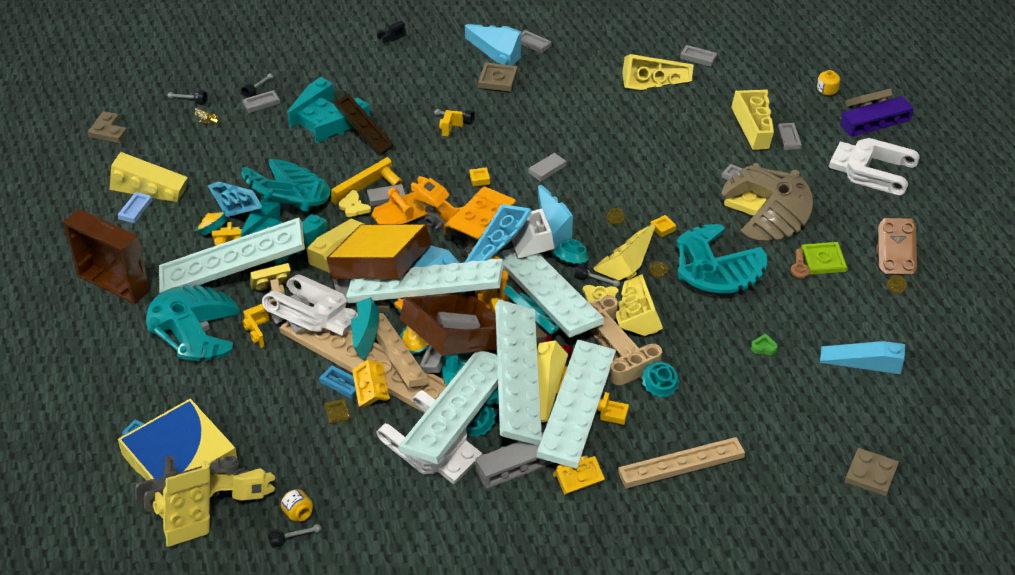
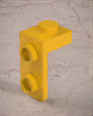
(252, 318)

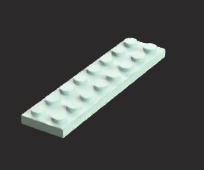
(233, 256)
(430, 281)
(551, 292)
(518, 373)
(576, 404)
(453, 409)

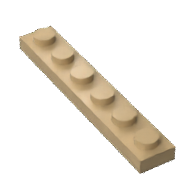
(399, 354)
(681, 462)

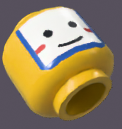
(828, 83)
(297, 505)

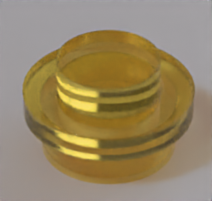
(615, 216)
(658, 269)
(896, 284)

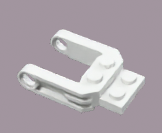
(856, 159)
(328, 308)
(454, 463)

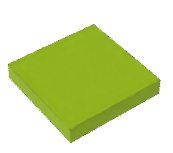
(824, 258)

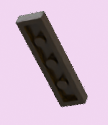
(363, 124)

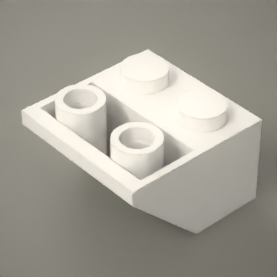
(534, 235)

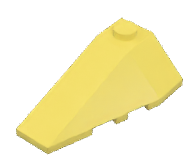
(647, 72)

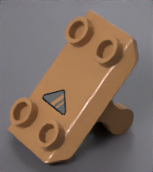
(897, 246)

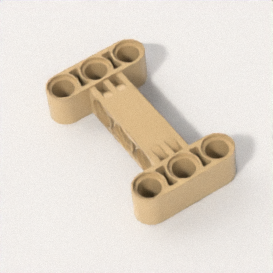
(629, 359)

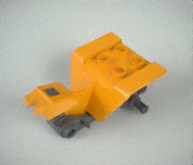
(463, 222)

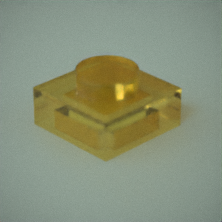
(205, 116)
(336, 411)

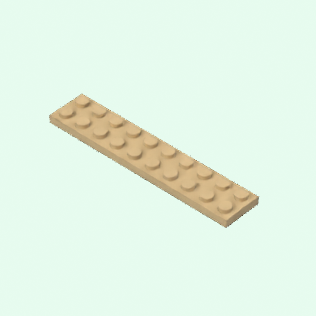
(341, 352)

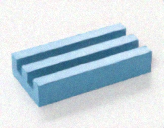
(337, 383)

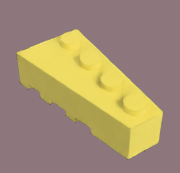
(753, 115)
(139, 176)

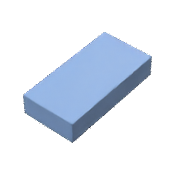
(135, 207)

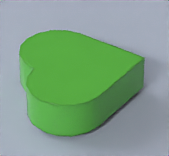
(764, 345)

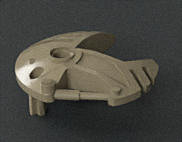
(782, 211)

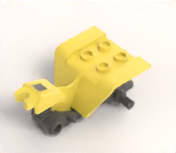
(185, 496)

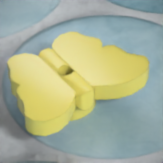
(352, 205)
(593, 293)

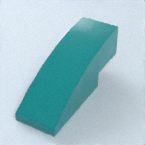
(365, 326)

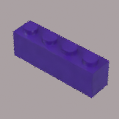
(876, 116)

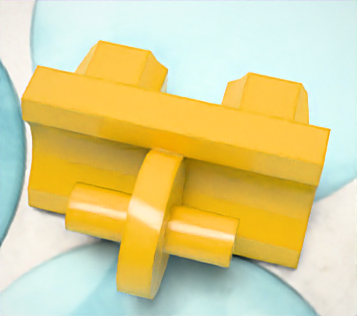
(226, 234)

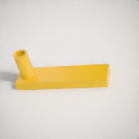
(365, 178)

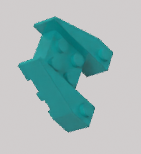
(317, 112)
(269, 216)

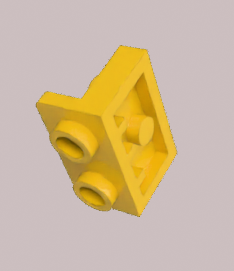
(370, 383)
(585, 475)

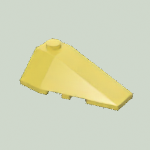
(328, 242)
(627, 257)
(637, 308)
(551, 364)

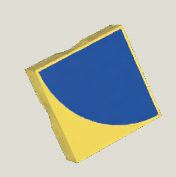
(177, 433)

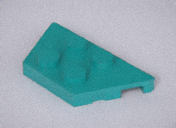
(541, 317)

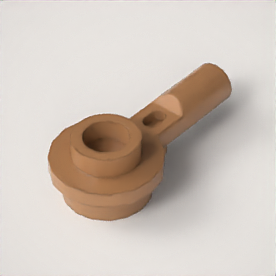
(799, 269)

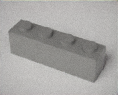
(508, 463)

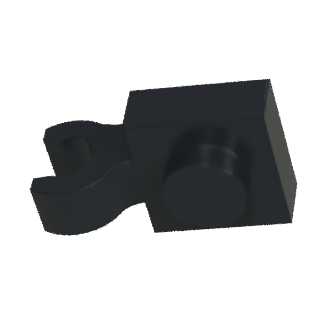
(394, 32)

